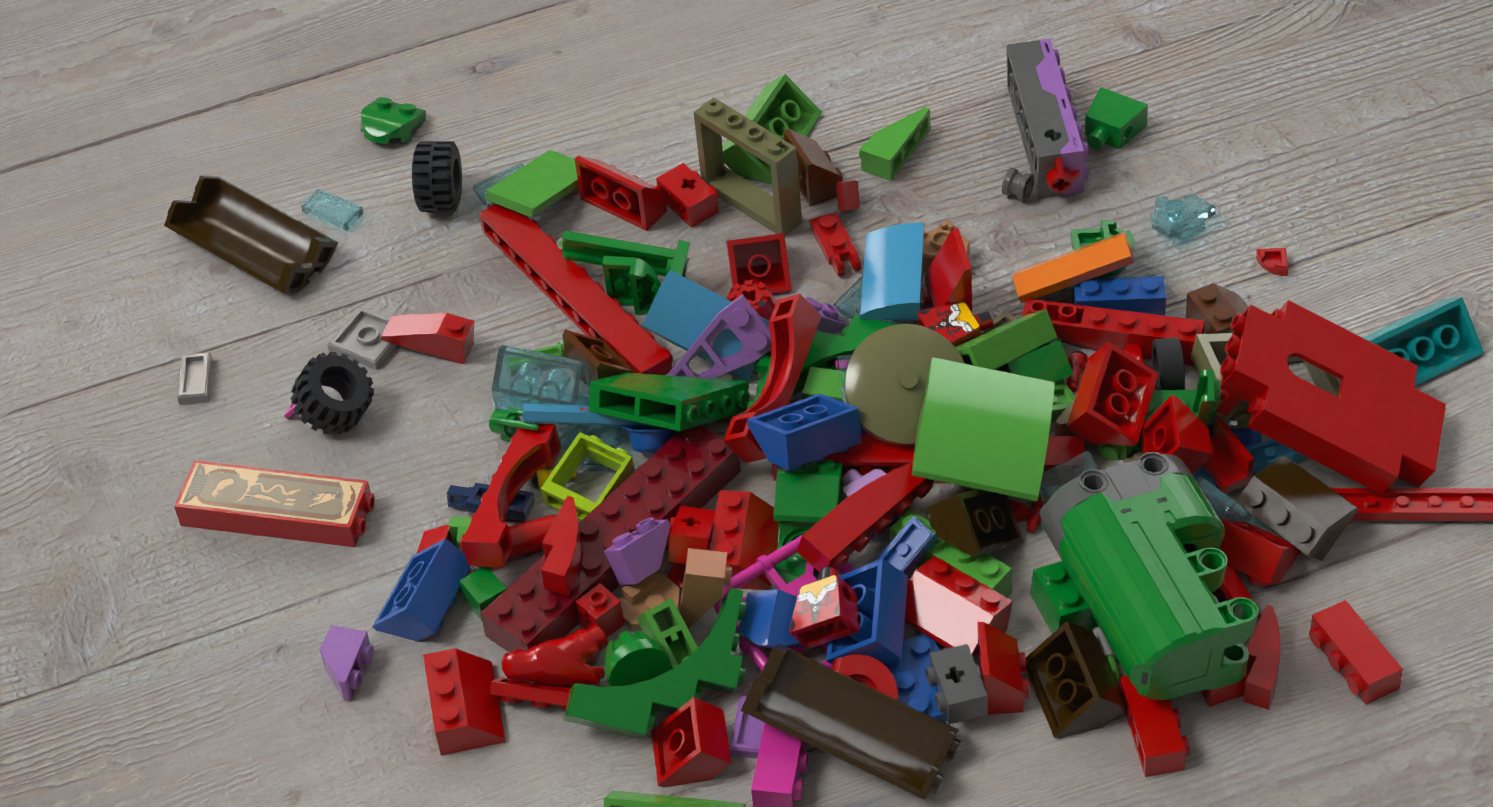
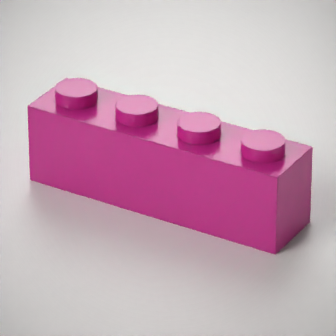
(779, 769)

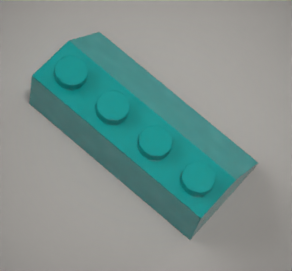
(1432, 338)

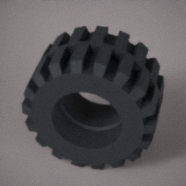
(436, 176)
(342, 376)

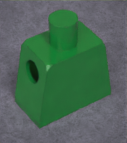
(1114, 119)

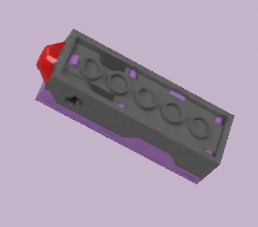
(1046, 118)

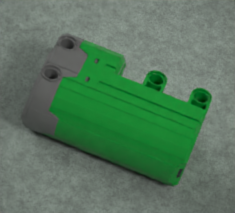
(1146, 566)

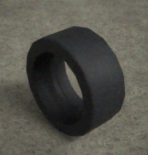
(1169, 363)

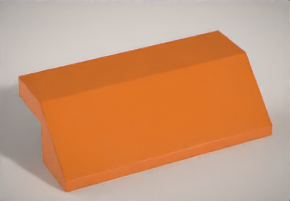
(1073, 267)

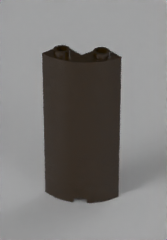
(251, 234)
(851, 721)

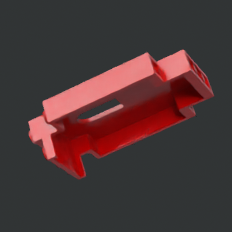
(1368, 433)

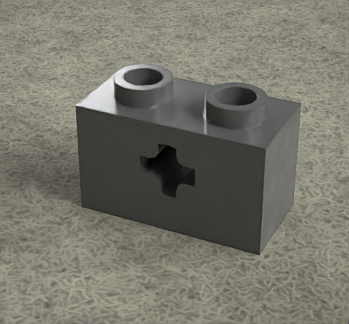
(957, 684)

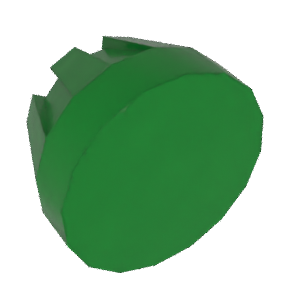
(634, 659)

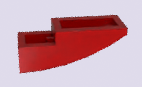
(562, 550)
(1263, 661)

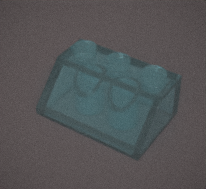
(538, 379)

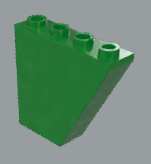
(668, 400)

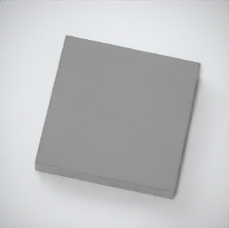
(362, 338)

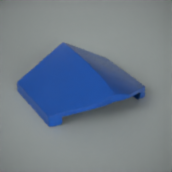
(768, 618)

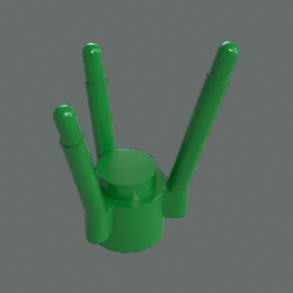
(508, 422)

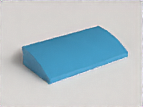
(893, 273)
(683, 312)

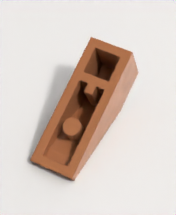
(703, 583)

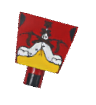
(955, 322)
(824, 610)

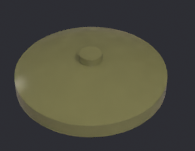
(890, 379)

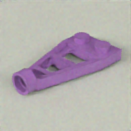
(747, 327)

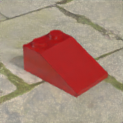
(949, 275)

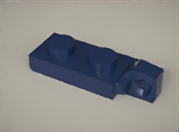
(470, 498)

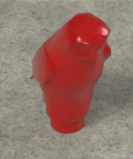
(559, 660)

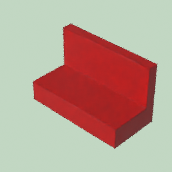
(1231, 462)

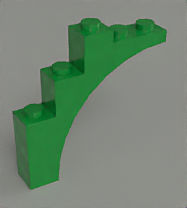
(823, 351)
(628, 707)

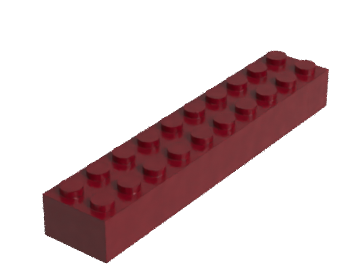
(681, 473)

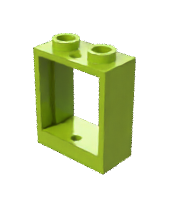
(595, 449)

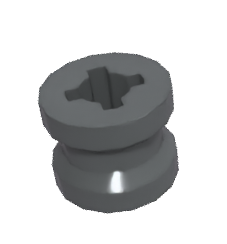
(1018, 184)

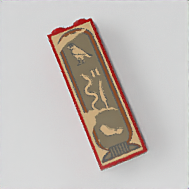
(274, 503)

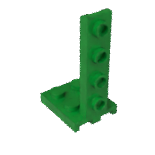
(593, 248)
(1200, 401)

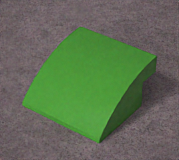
(983, 429)

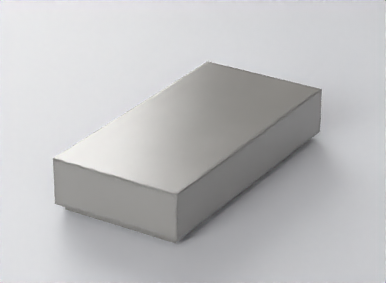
(194, 378)

